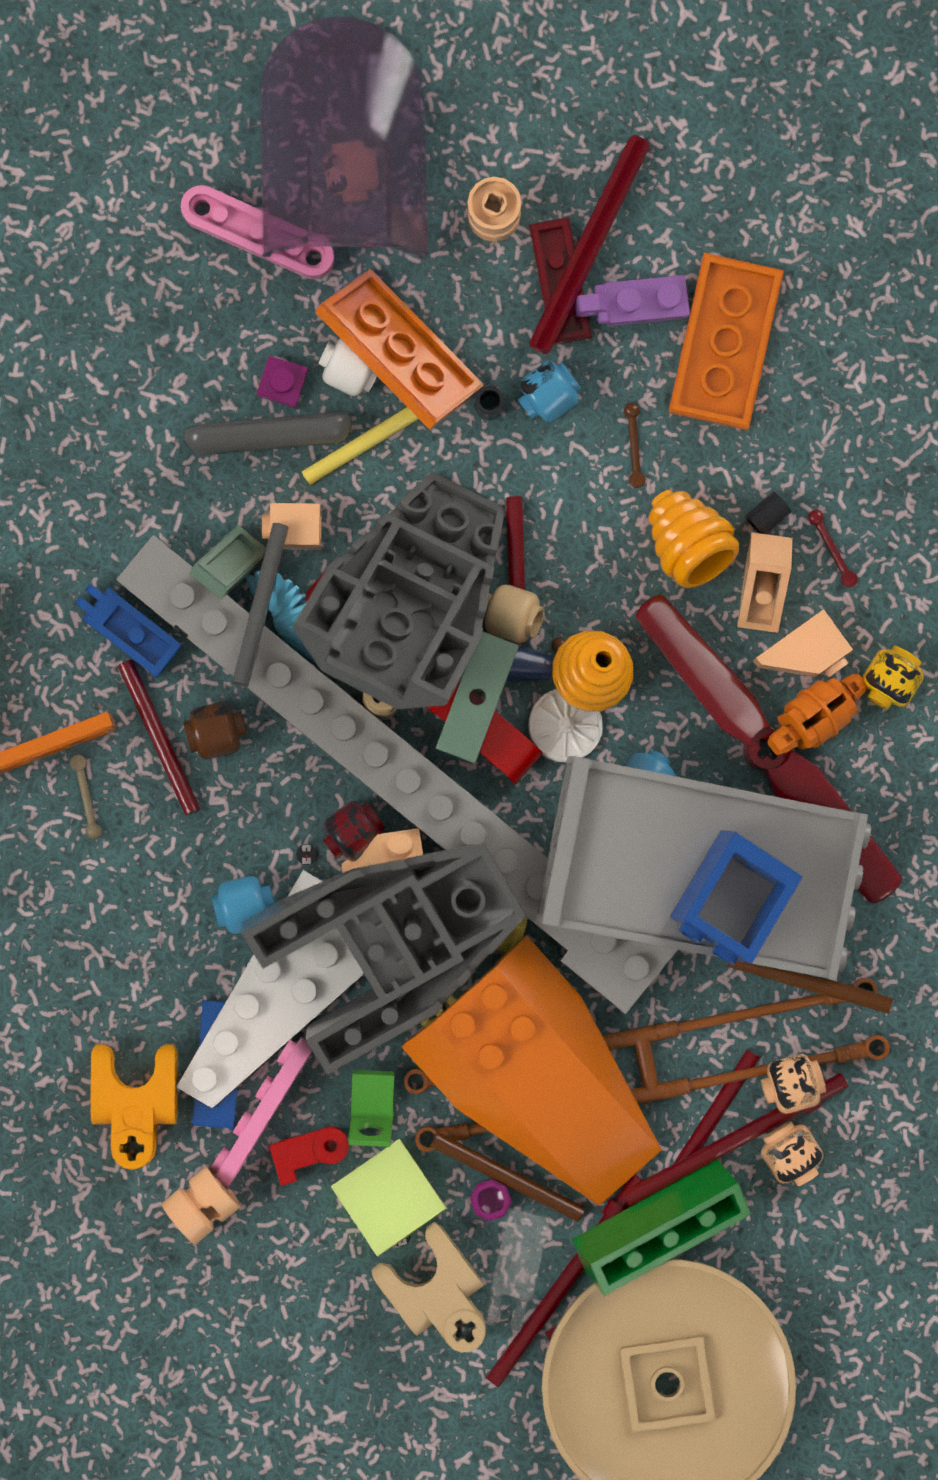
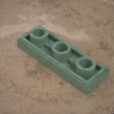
(468, 722)

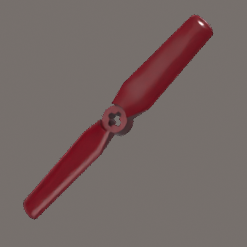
(742, 718)

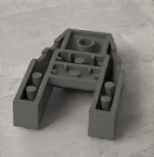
(412, 930)

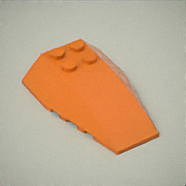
(538, 1074)

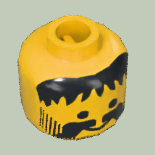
(893, 677)

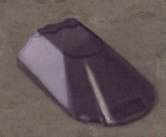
(342, 141)

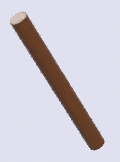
(820, 985)
(507, 1176)

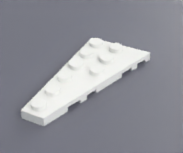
(269, 1010)

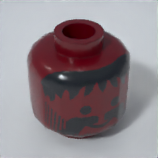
(352, 830)

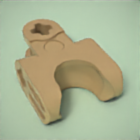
(440, 1299)

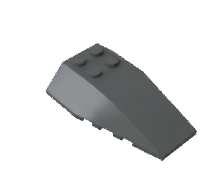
(408, 597)

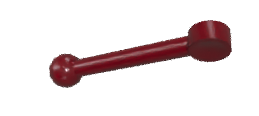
(848, 577)

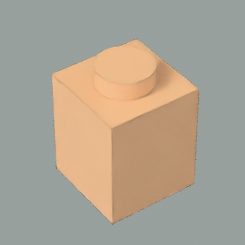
(303, 523)

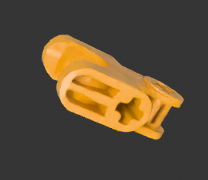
(133, 1109)

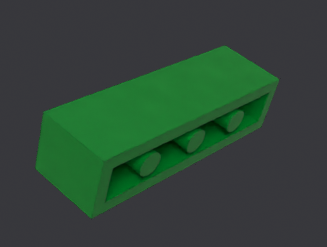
(661, 1227)

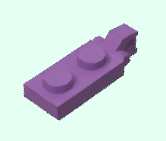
(636, 301)

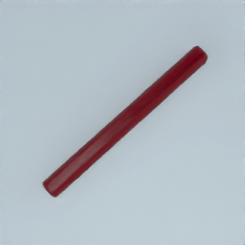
(589, 244)

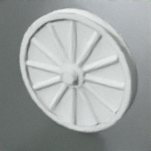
(563, 729)

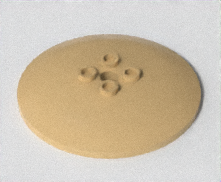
(680, 1320)

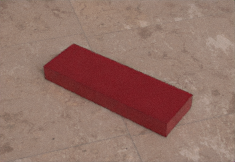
(552, 250)

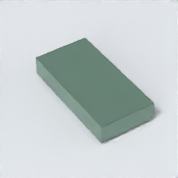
(229, 562)

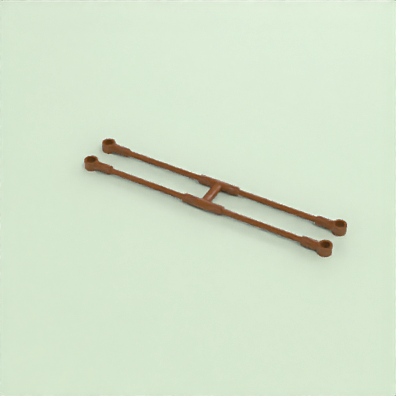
(652, 1089)

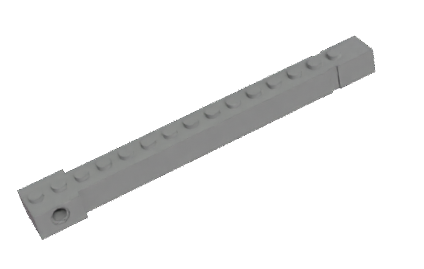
(380, 761)

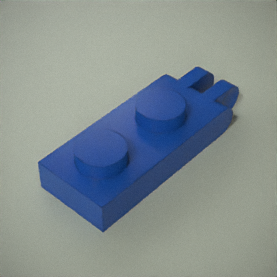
(130, 630)

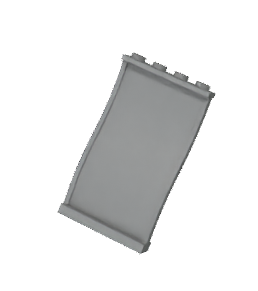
(637, 837)

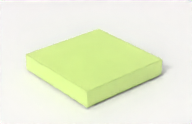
(389, 1197)

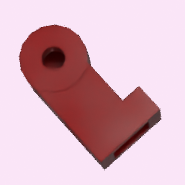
(321, 1145)

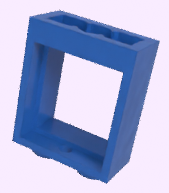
(728, 846)

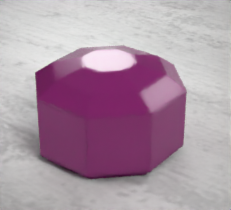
(490, 1199)

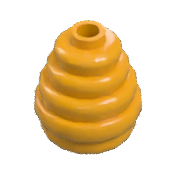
(691, 539)
(582, 680)

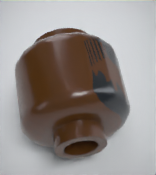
(214, 730)

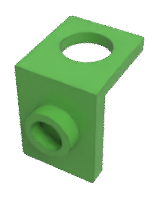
(372, 1107)

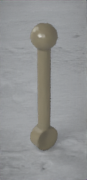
(78, 764)

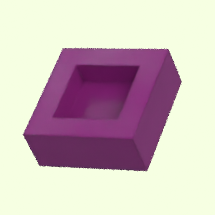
(282, 382)

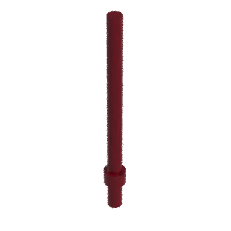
(724, 1146)
(551, 1299)

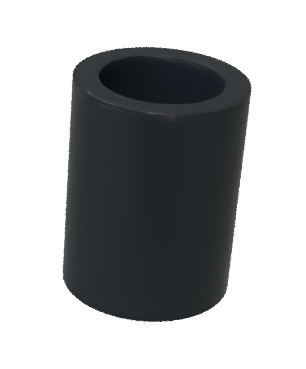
(489, 414)
(768, 513)

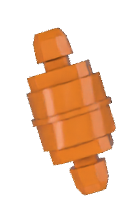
(812, 706)

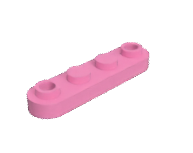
(242, 227)
(252, 1126)

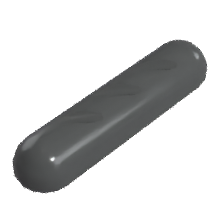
(268, 433)

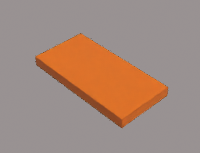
(726, 341)
(399, 348)

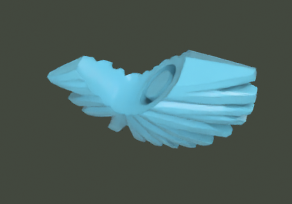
(285, 608)

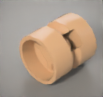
(494, 209)
(200, 1205)

